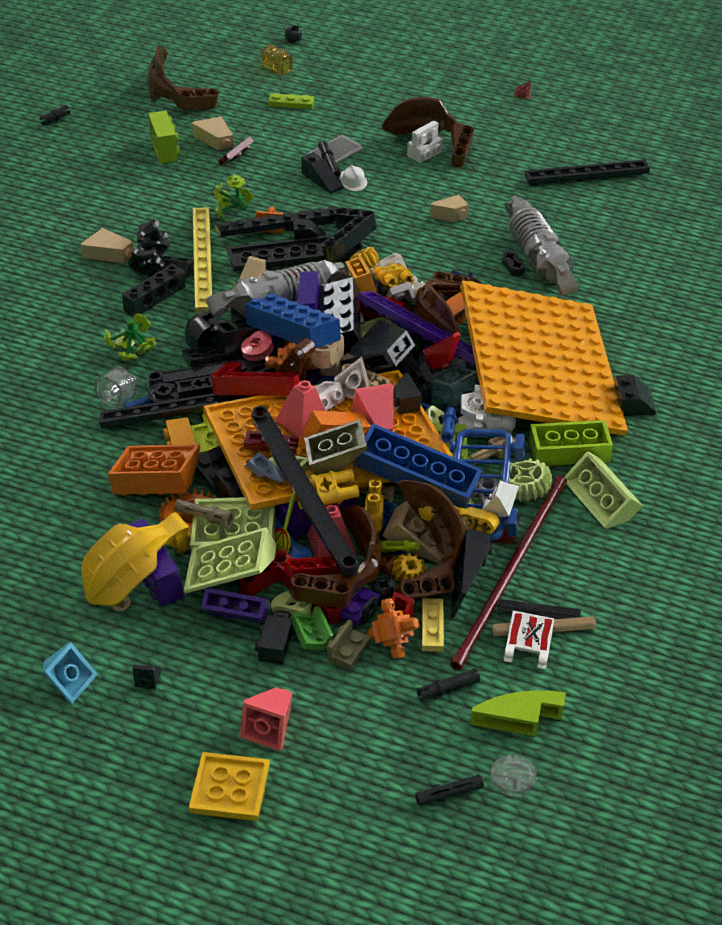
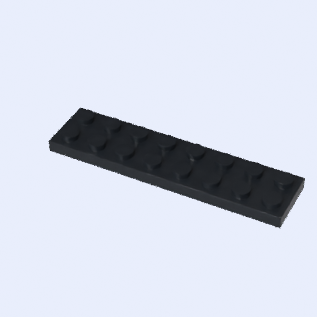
(283, 252)

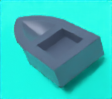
(264, 467)

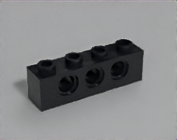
(153, 290)

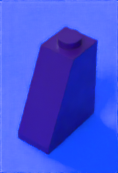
(309, 290)

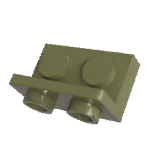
(347, 646)

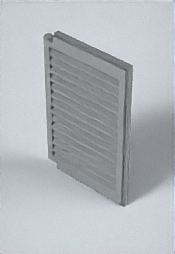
(341, 147)

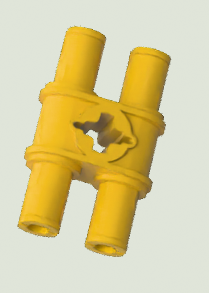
(393, 275)
(327, 489)
(374, 504)

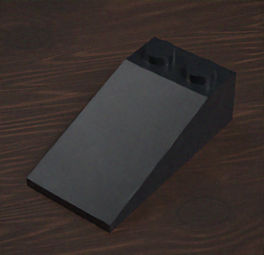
(472, 557)

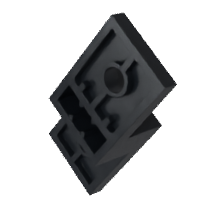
(227, 345)
(219, 480)

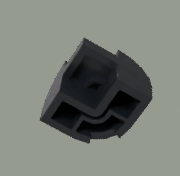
(200, 329)

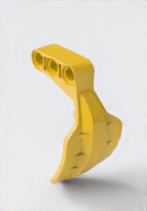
(127, 557)

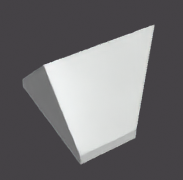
(353, 378)
(501, 499)

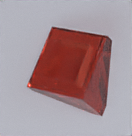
(523, 90)

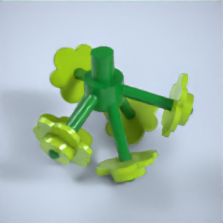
(240, 199)
(126, 337)

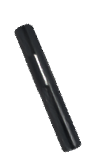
(538, 609)

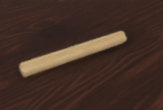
(567, 624)

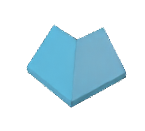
(69, 672)

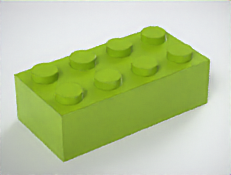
(569, 441)

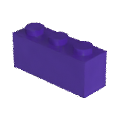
(235, 606)

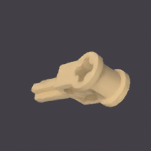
(487, 453)

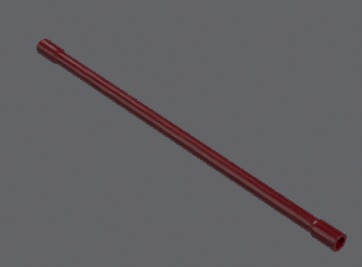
(463, 652)

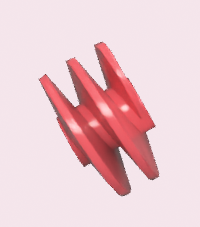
(257, 346)

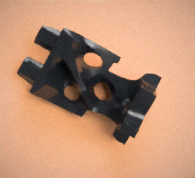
(145, 257)

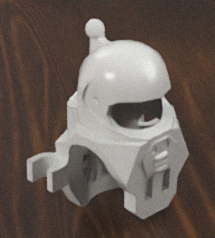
(477, 418)

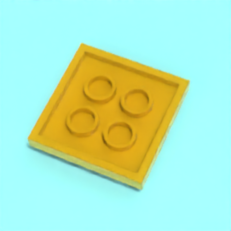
(229, 786)

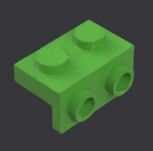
(312, 629)

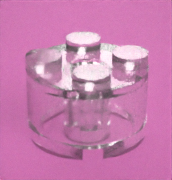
(116, 387)

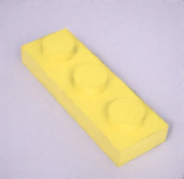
(432, 625)

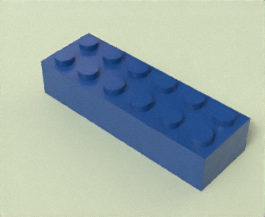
(292, 320)
(405, 459)

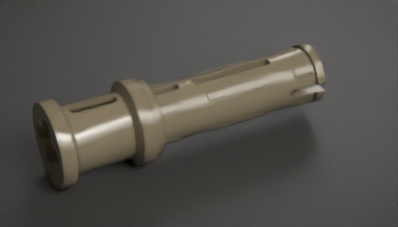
(212, 514)

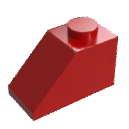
(442, 352)

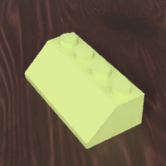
(602, 491)

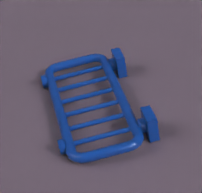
(510, 448)

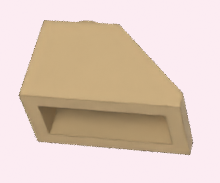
(449, 209)

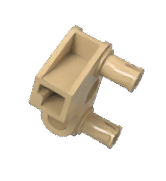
(329, 357)

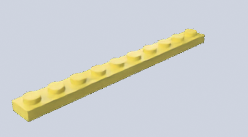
(202, 258)

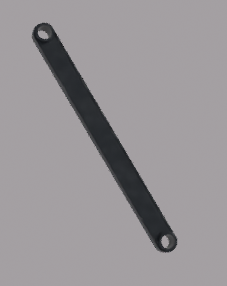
(202, 371)
(304, 492)

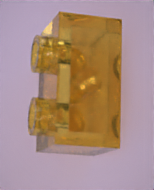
(276, 59)

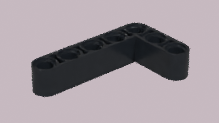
(353, 226)

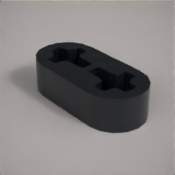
(513, 263)

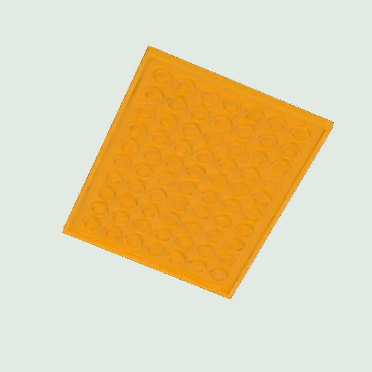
(540, 357)
(233, 419)

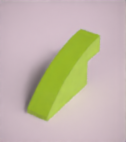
(518, 711)

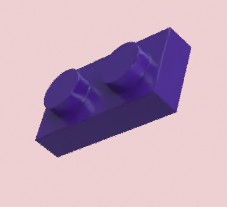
(354, 610)

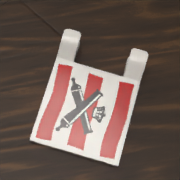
(529, 634)

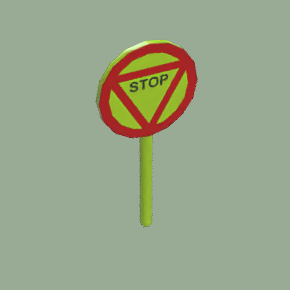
(282, 536)

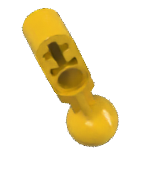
(481, 519)

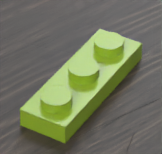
(291, 101)

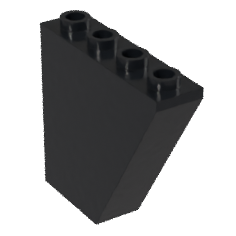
(380, 347)

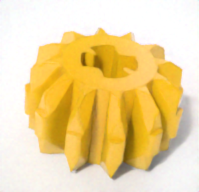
(369, 256)
(408, 567)

